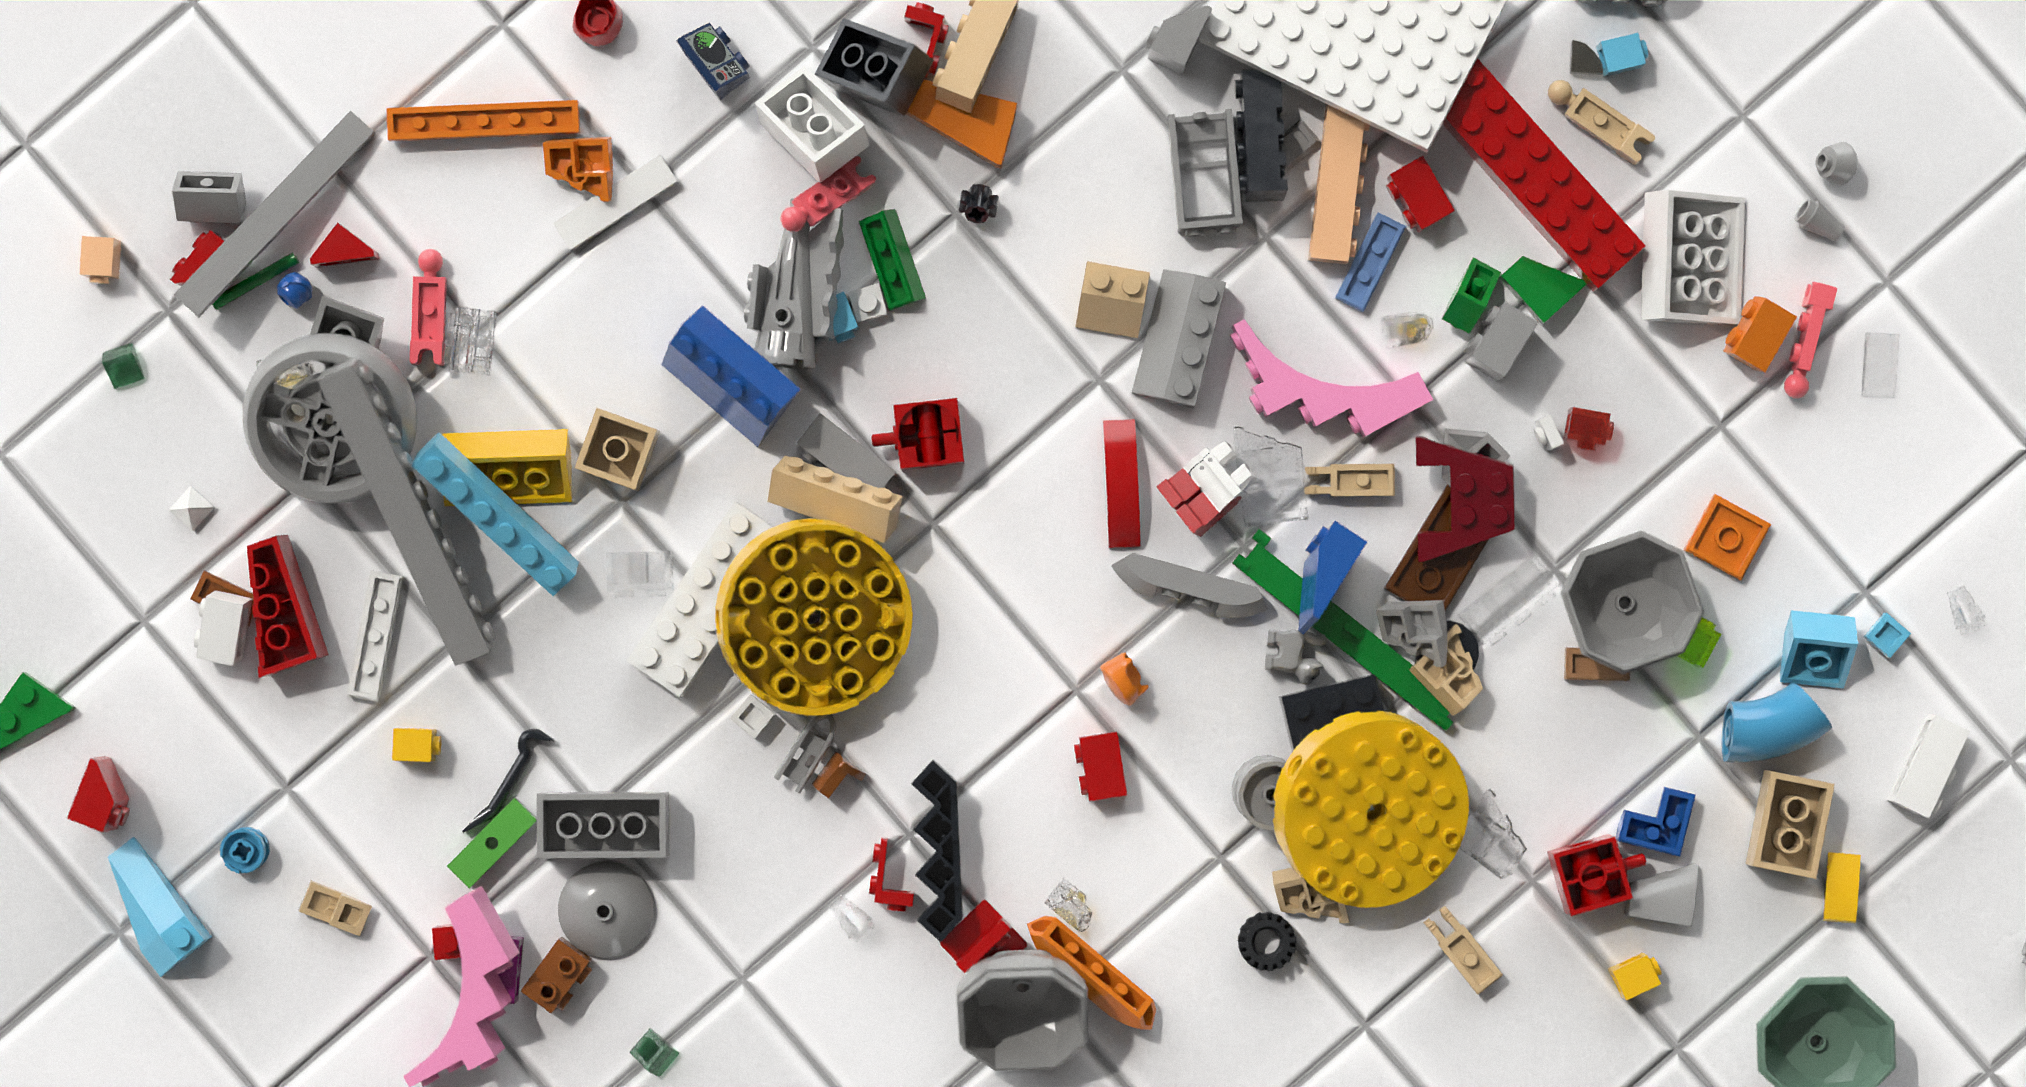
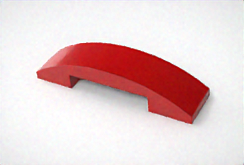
(1122, 483)

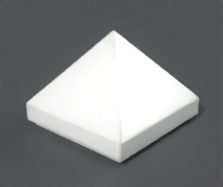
(192, 508)

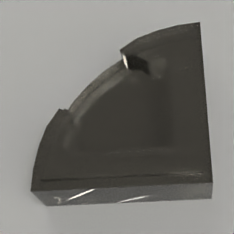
(1584, 60)

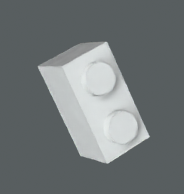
(223, 627)

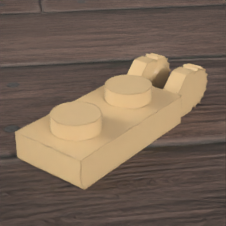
(1354, 480)
(1465, 953)

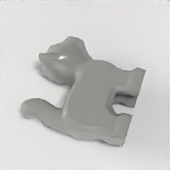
(1290, 654)

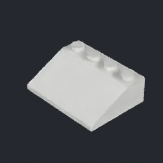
(1692, 257)

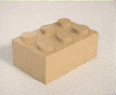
(1790, 824)

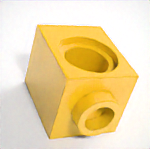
(415, 744)
(1635, 975)

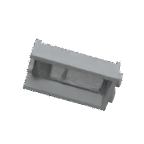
(1205, 173)

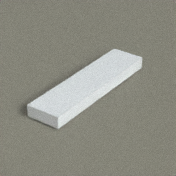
(627, 196)
(375, 636)

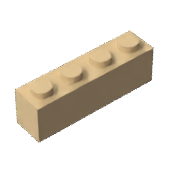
(973, 52)
(834, 497)

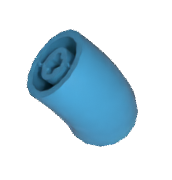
(1771, 725)

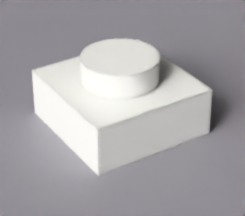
(867, 303)
(1547, 433)
(752, 716)

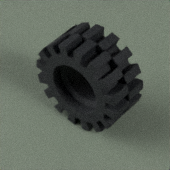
(1286, 941)

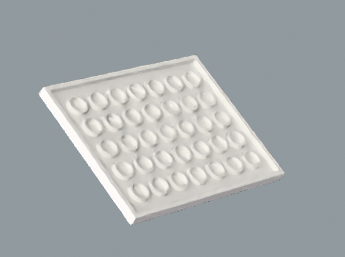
(1369, 58)

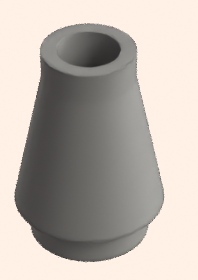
(1817, 219)

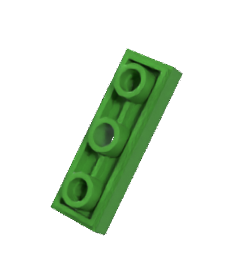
(479, 856)

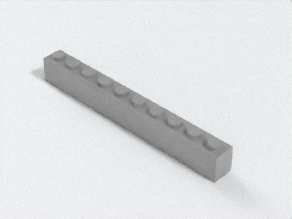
(406, 510)

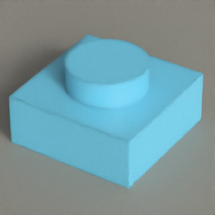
(1887, 635)

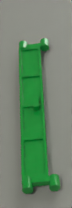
(1342, 631)

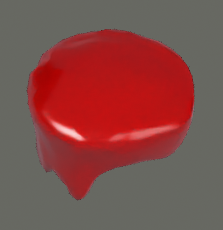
(597, 21)

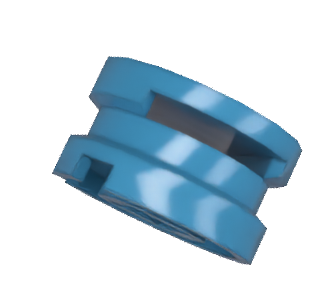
(244, 850)

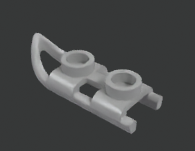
(812, 745)

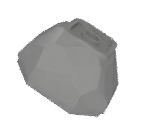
(1661, 598)
(1022, 1011)

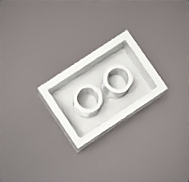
(812, 124)

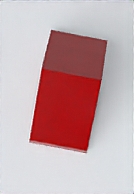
(342, 248)

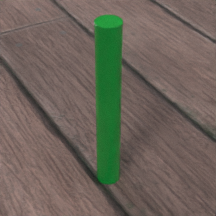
(256, 280)

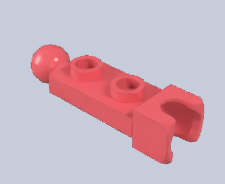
(826, 196)
(1818, 300)
(428, 310)

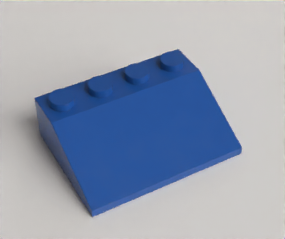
(729, 375)

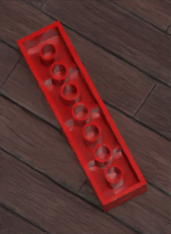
(1540, 179)

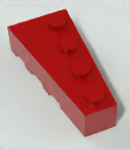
(282, 608)

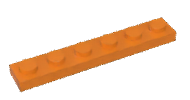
(483, 120)

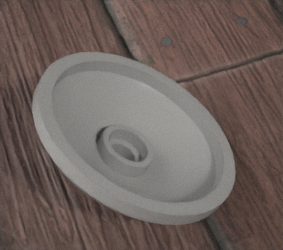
(628, 904)

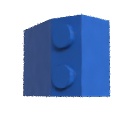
(1329, 561)

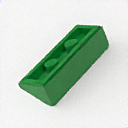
(892, 259)

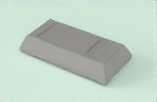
(1298, 143)

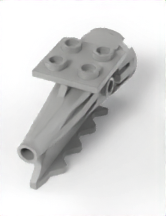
(797, 294)

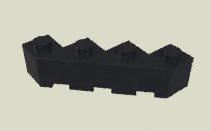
(943, 869)

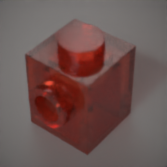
(1588, 428)

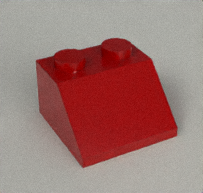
(100, 797)

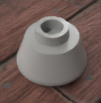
(1837, 163)

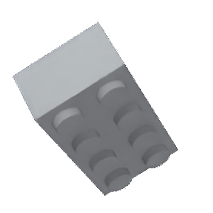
(603, 824)

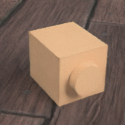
(100, 259)

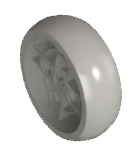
(273, 403)

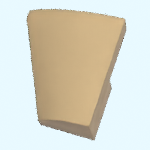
(1453, 683)
(1298, 896)

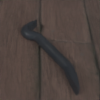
(511, 777)

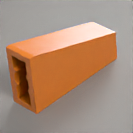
(981, 132)

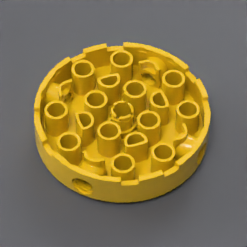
(777, 587)
(1378, 853)

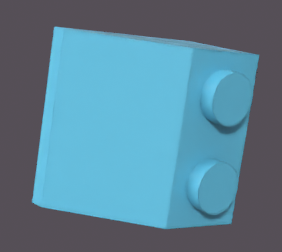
(1818, 649)

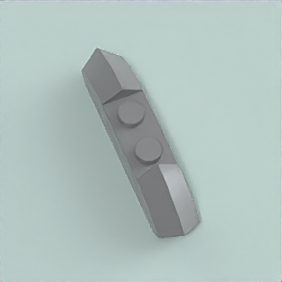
(1147, 574)

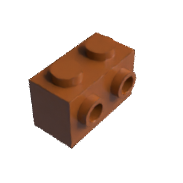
(556, 976)

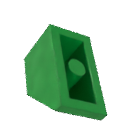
(1471, 295)

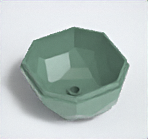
(1852, 1030)

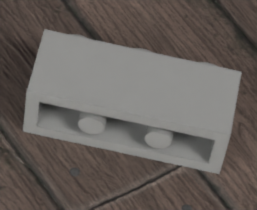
(843, 454)

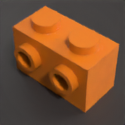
(1759, 333)

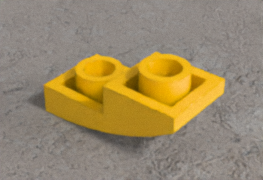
(1841, 887)

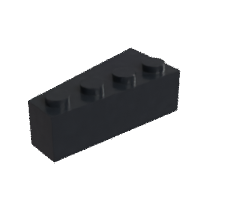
(1261, 137)

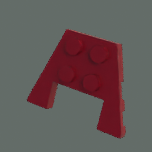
(1479, 498)

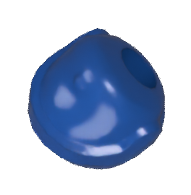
(294, 290)

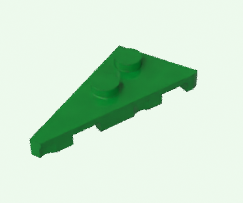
(28, 708)

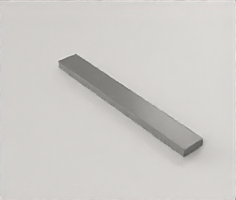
(274, 214)

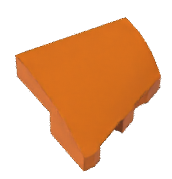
(582, 163)

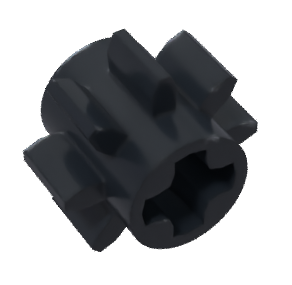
(978, 203)

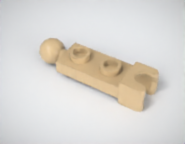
(1601, 120)

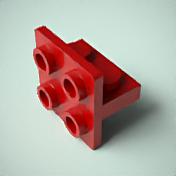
(981, 936)

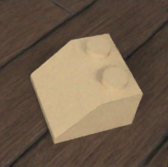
(1112, 299)

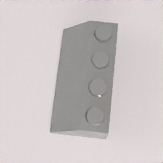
(1179, 337)

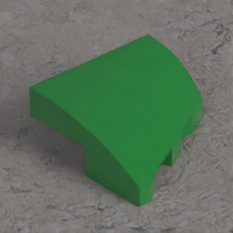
(1540, 286)

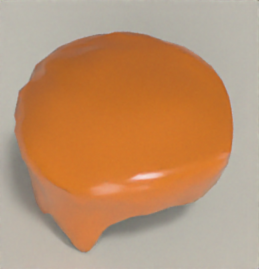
(1123, 679)

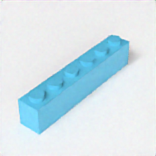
(495, 514)

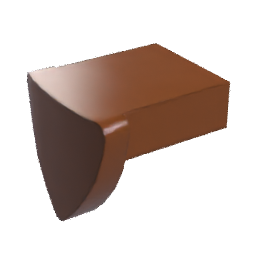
(834, 773)

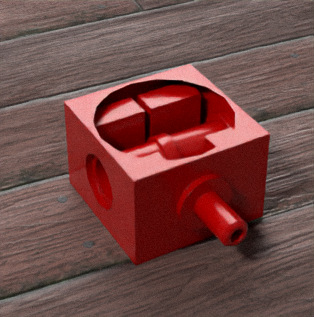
(925, 434)
(1592, 874)

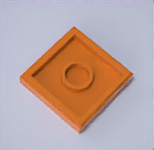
(1727, 537)

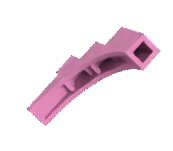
(1281, 385)
(485, 953)

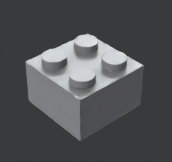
(1500, 341)

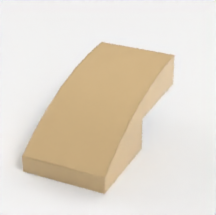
(335, 908)

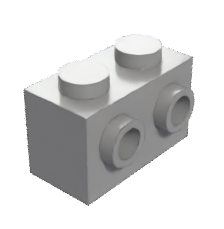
(209, 197)

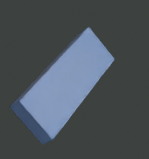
(1370, 262)

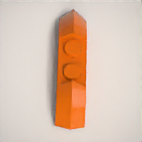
(1104, 982)

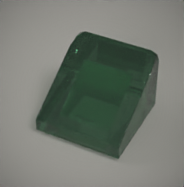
(122, 365)
(654, 1053)

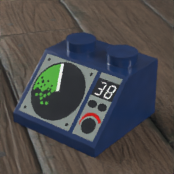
(714, 60)

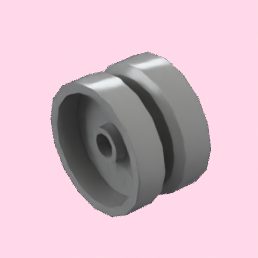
(1250, 789)

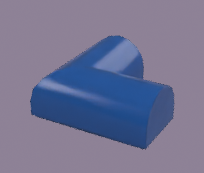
(1663, 832)

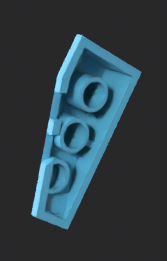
(158, 914)

